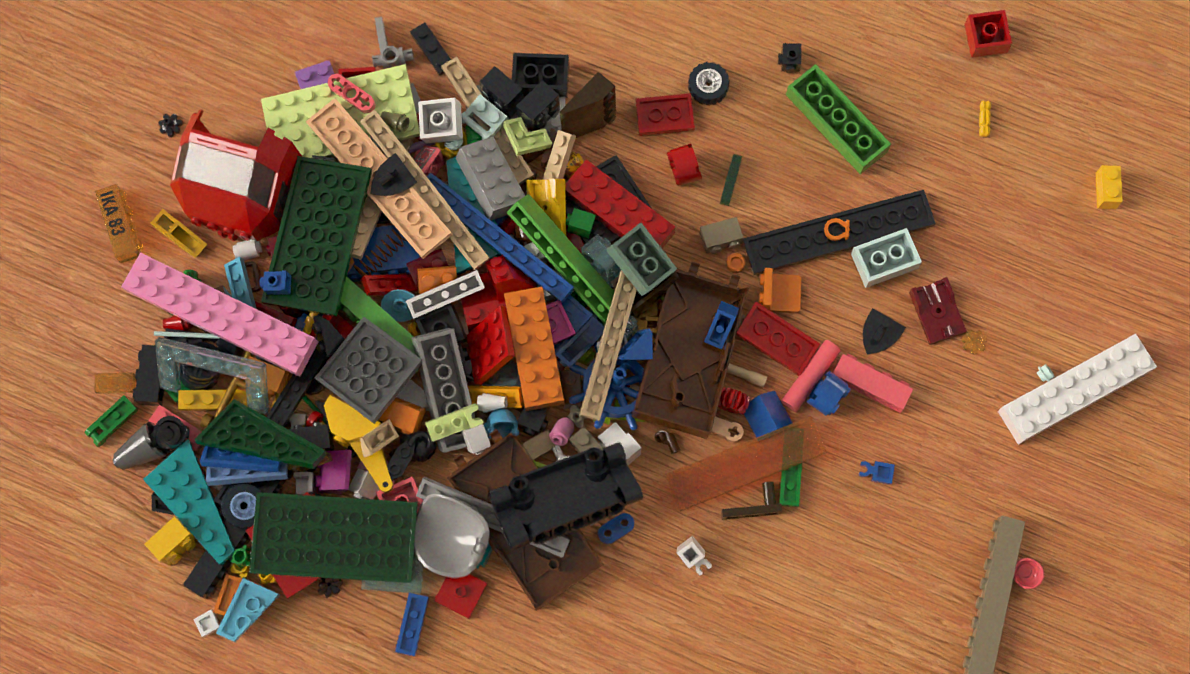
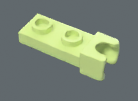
(453, 422)

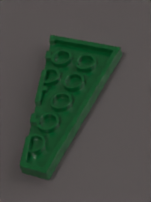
(252, 434)

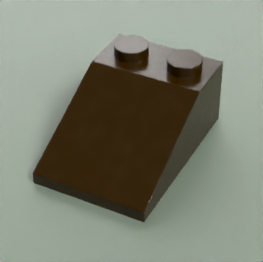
(642, 303)

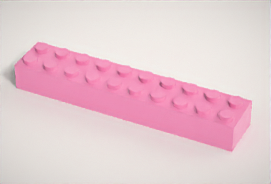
(220, 314)

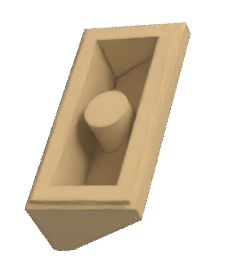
(378, 438)

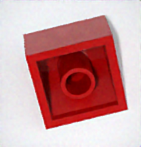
(506, 277)

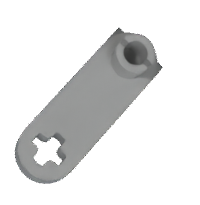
(387, 51)

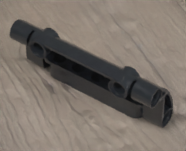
(565, 496)

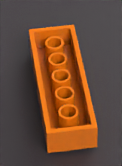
(534, 349)

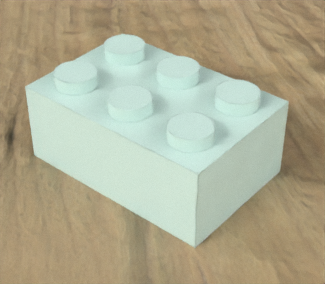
(886, 258)

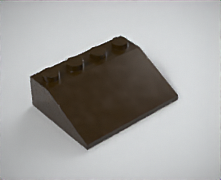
(590, 108)

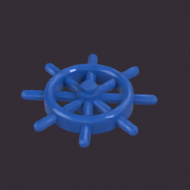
(617, 388)

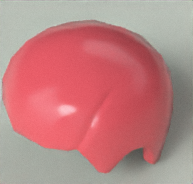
(1028, 573)

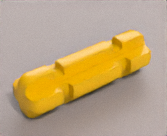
(984, 120)

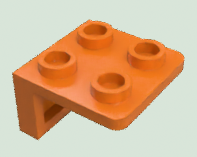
(780, 291)

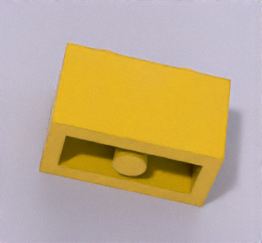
(1109, 187)

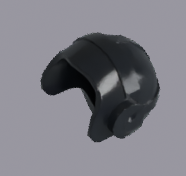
(170, 433)

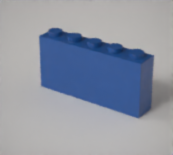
(395, 264)

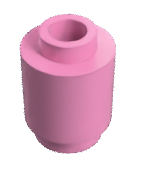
(562, 431)

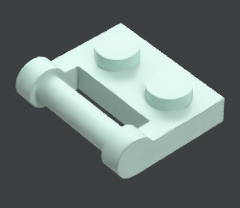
(487, 113)

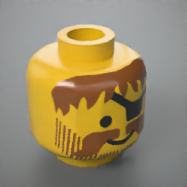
(574, 163)

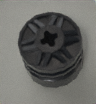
(199, 378)

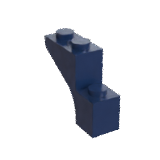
(581, 342)

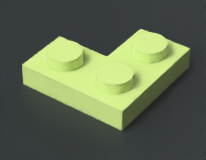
(524, 141)

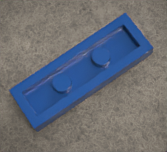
(412, 624)

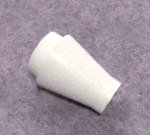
(490, 402)

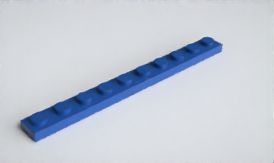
(504, 243)

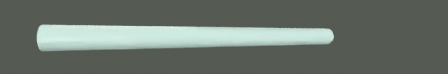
(185, 334)

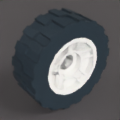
(712, 74)

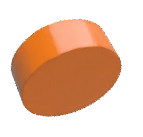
(735, 263)

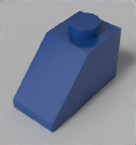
(721, 325)

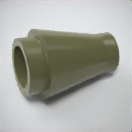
(395, 120)

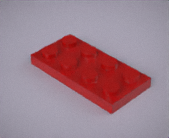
(777, 338)

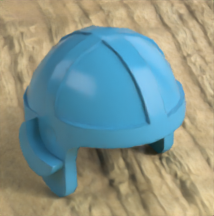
(503, 421)

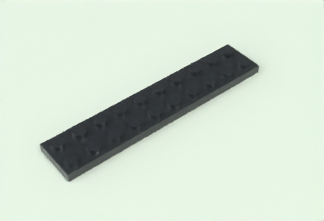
(808, 241)

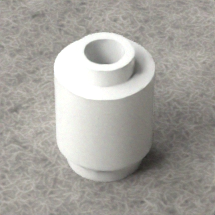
(247, 249)

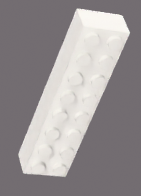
(1077, 389)

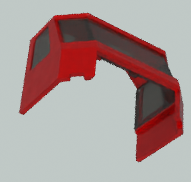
(233, 183)

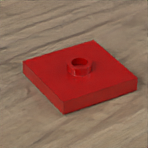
(461, 594)

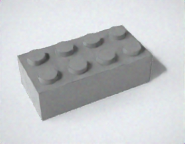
(489, 177)

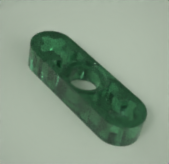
(731, 180)

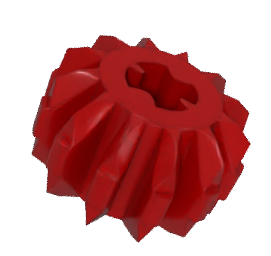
(733, 401)

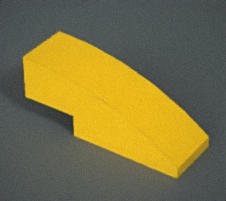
(178, 233)

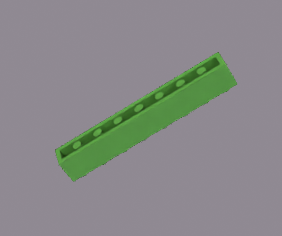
(563, 255)

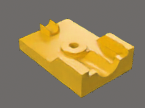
(550, 194)

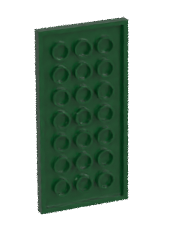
(318, 233)
(333, 537)

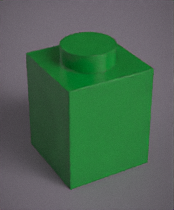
(580, 223)

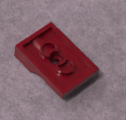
(938, 325)

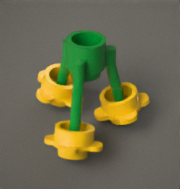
(241, 565)

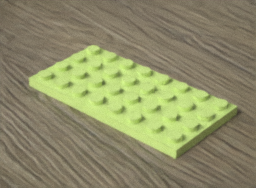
(291, 110)

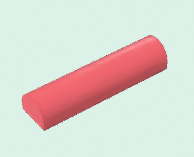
(811, 375)

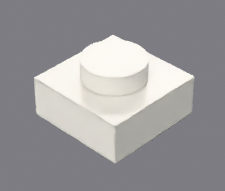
(207, 623)

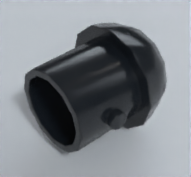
(421, 451)

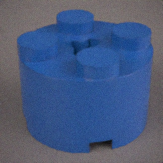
(828, 393)

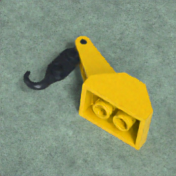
(350, 426)

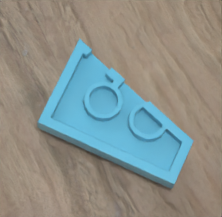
(245, 608)

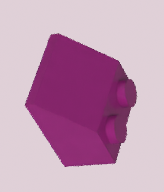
(335, 475)

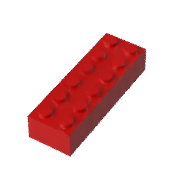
(614, 204)

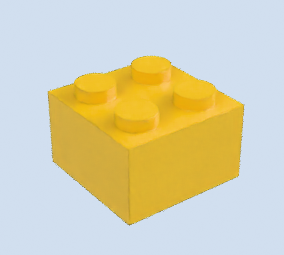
(171, 542)

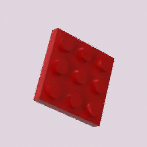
(490, 345)

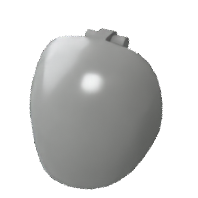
(450, 536)

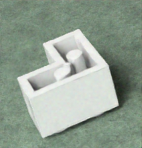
(616, 434)

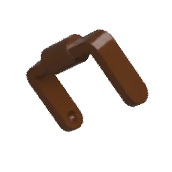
(256, 275)

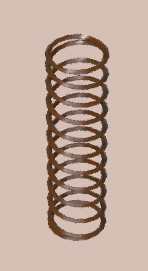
(383, 252)

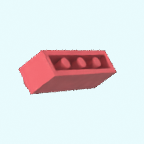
(873, 383)

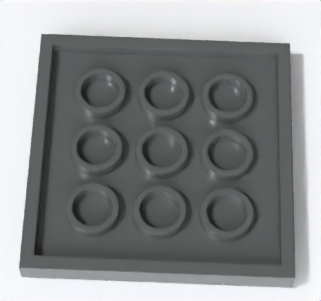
(369, 370)

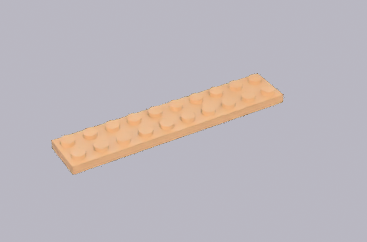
(353, 147)

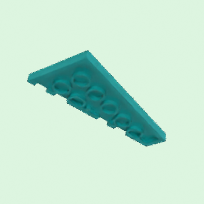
(459, 184)
(185, 492)

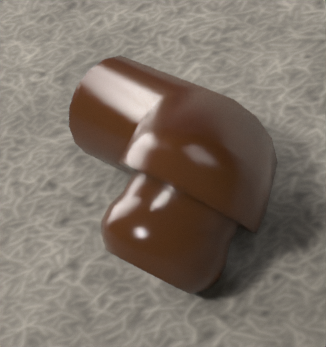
(668, 439)

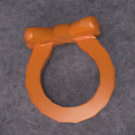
(844, 235)

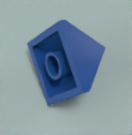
(638, 347)
(766, 414)

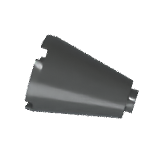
(139, 449)

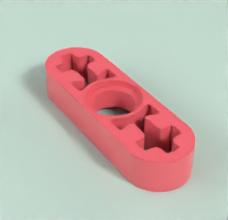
(348, 86)

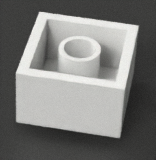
(440, 120)

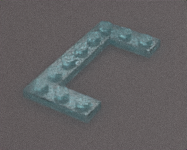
(172, 352)

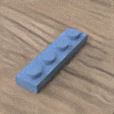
(223, 476)

